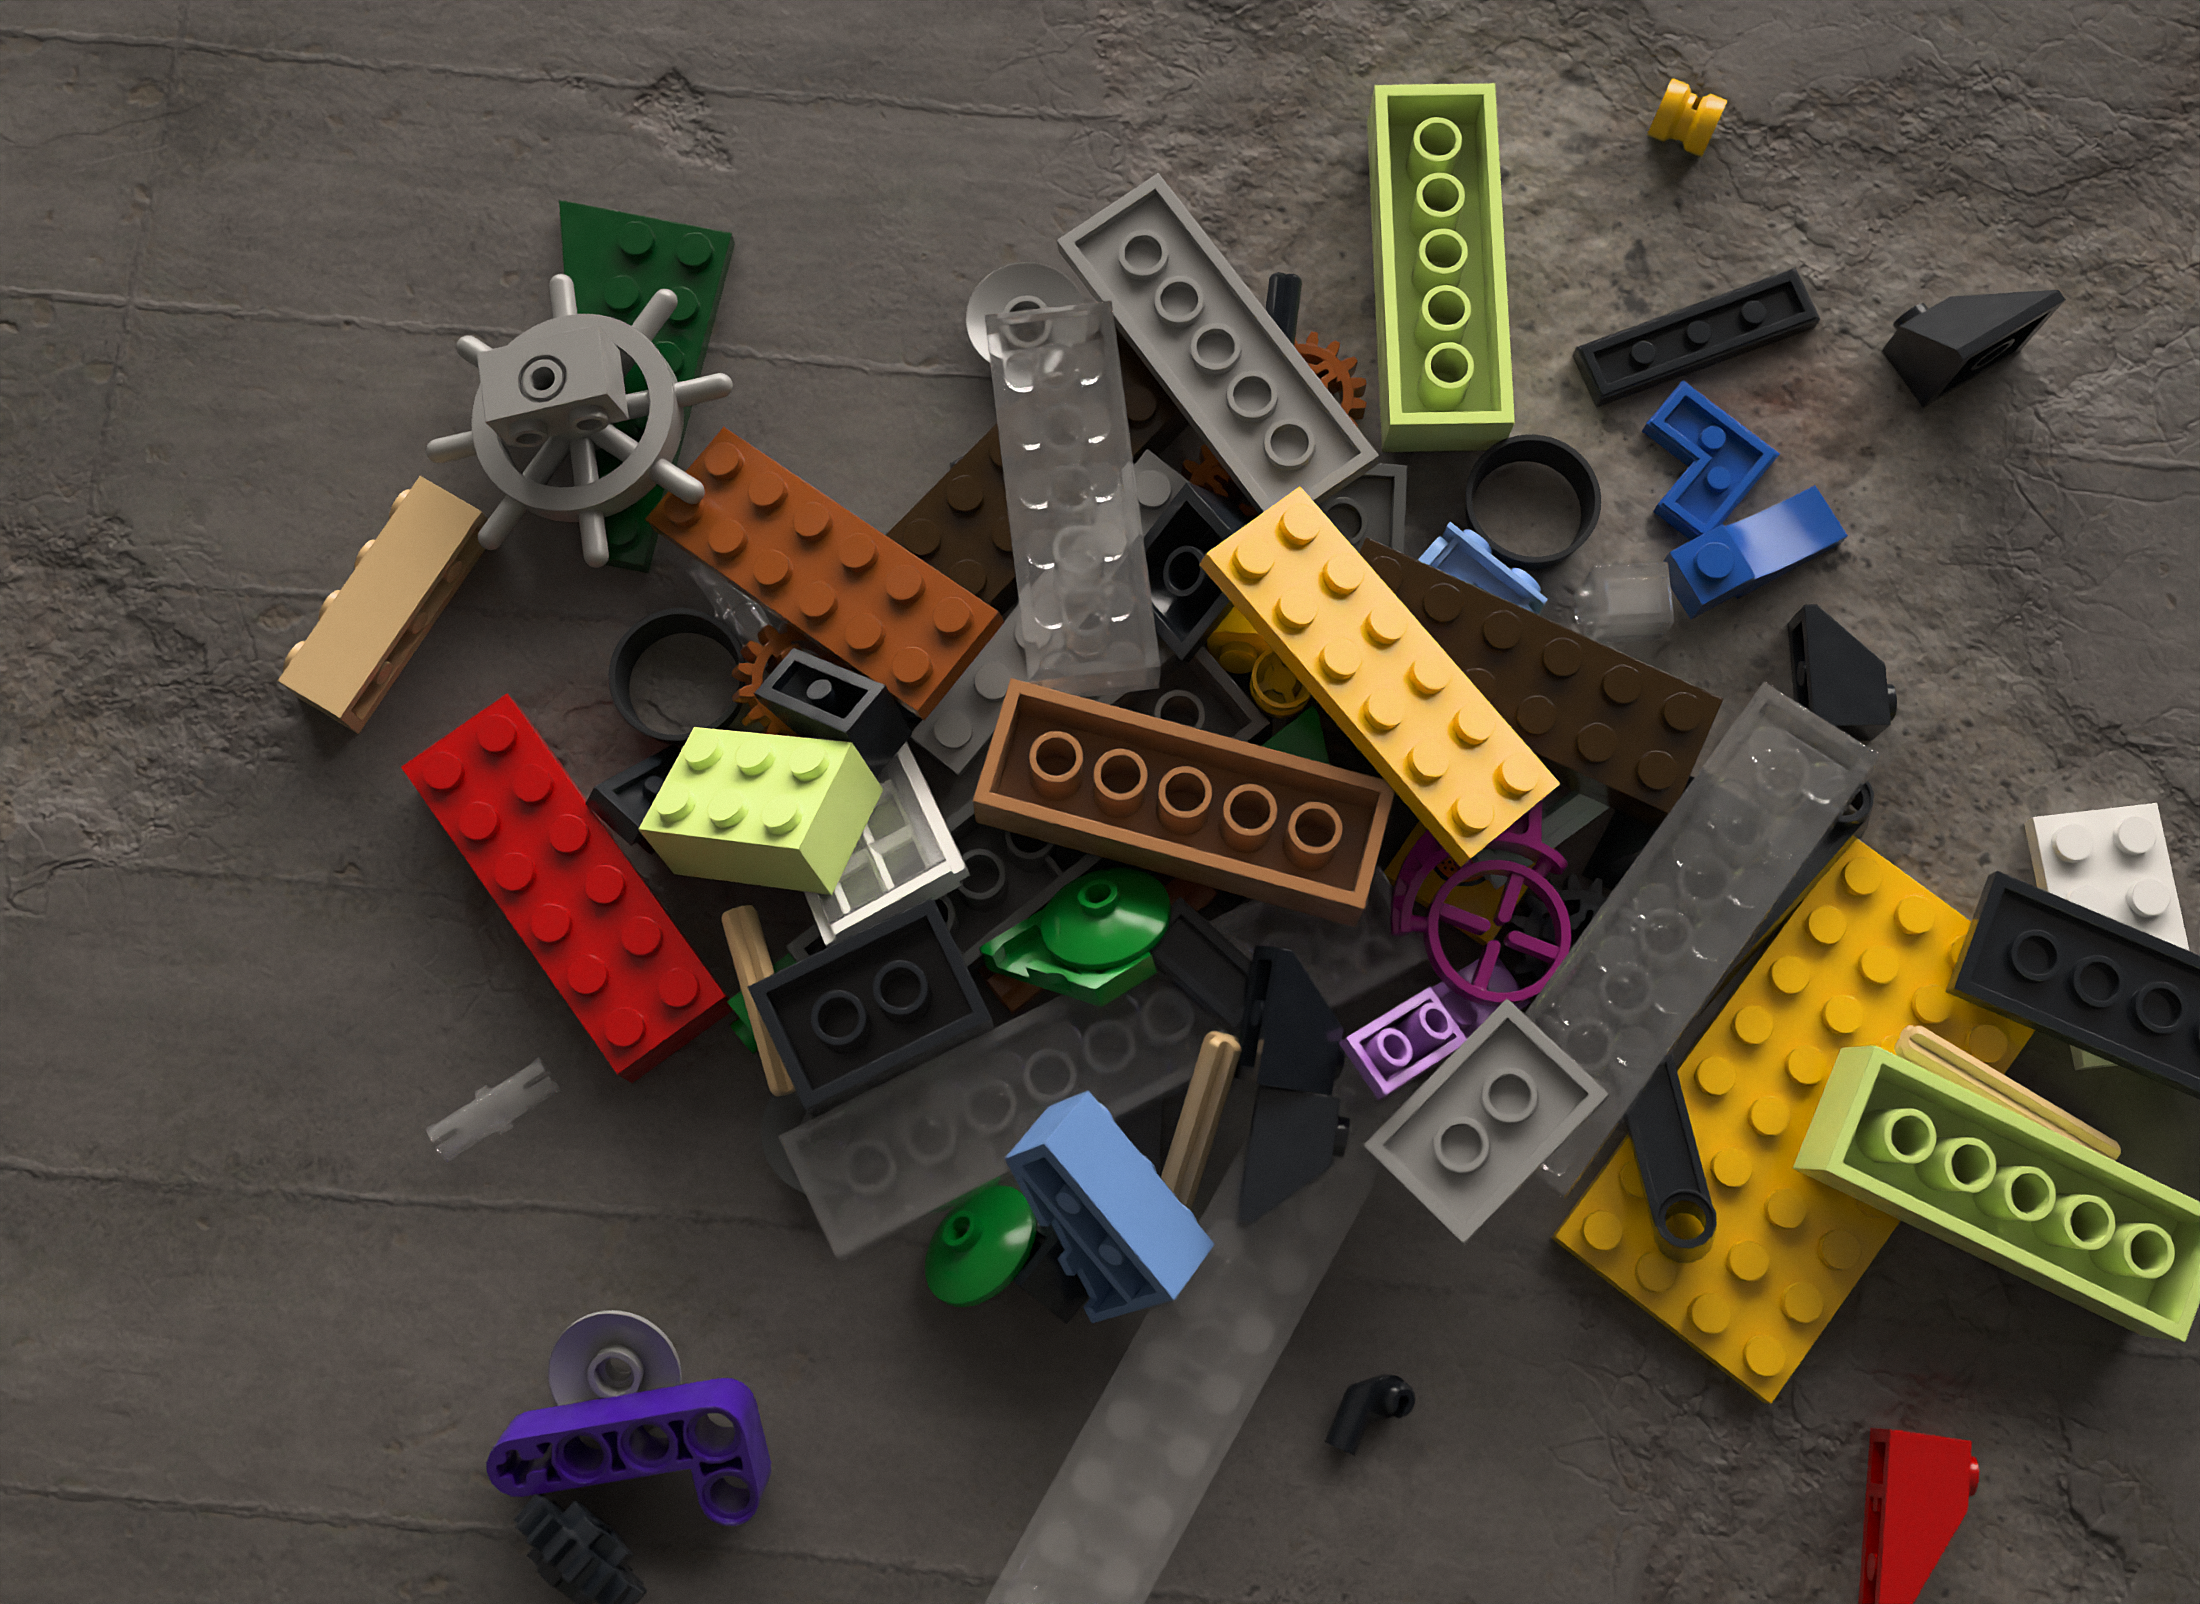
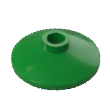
(1106, 918)
(980, 1247)

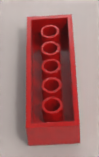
(568, 889)

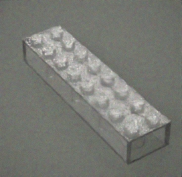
(1693, 907)

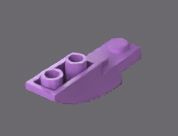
(1421, 1032)

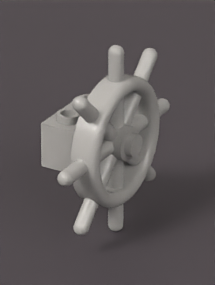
(567, 391)

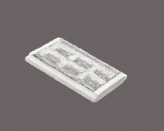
(897, 860)

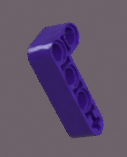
(545, 1454)

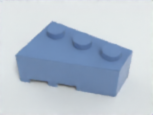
(1108, 1209)

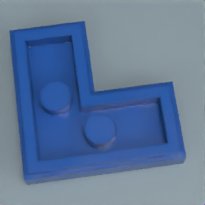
(1720, 459)

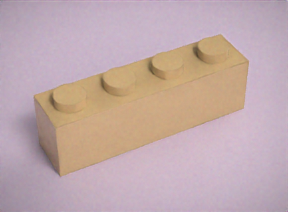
(386, 605)

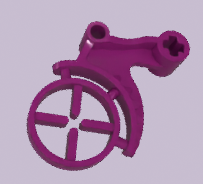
(1521, 838)

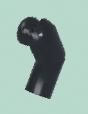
(1367, 1403)

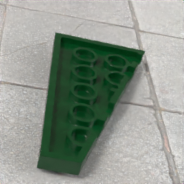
(615, 271)

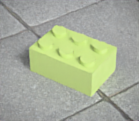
(762, 809)

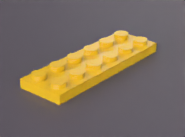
(1379, 675)

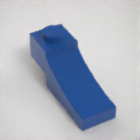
(1752, 551)

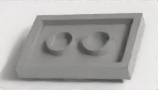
(1486, 1121)

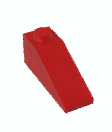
(1912, 1509)

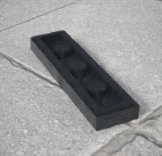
(1695, 337)

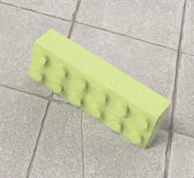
(1439, 268)
(2007, 1191)

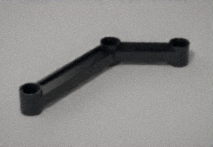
(1660, 1120)

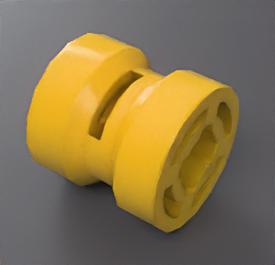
(1687, 117)
(1272, 674)

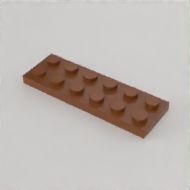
(828, 573)

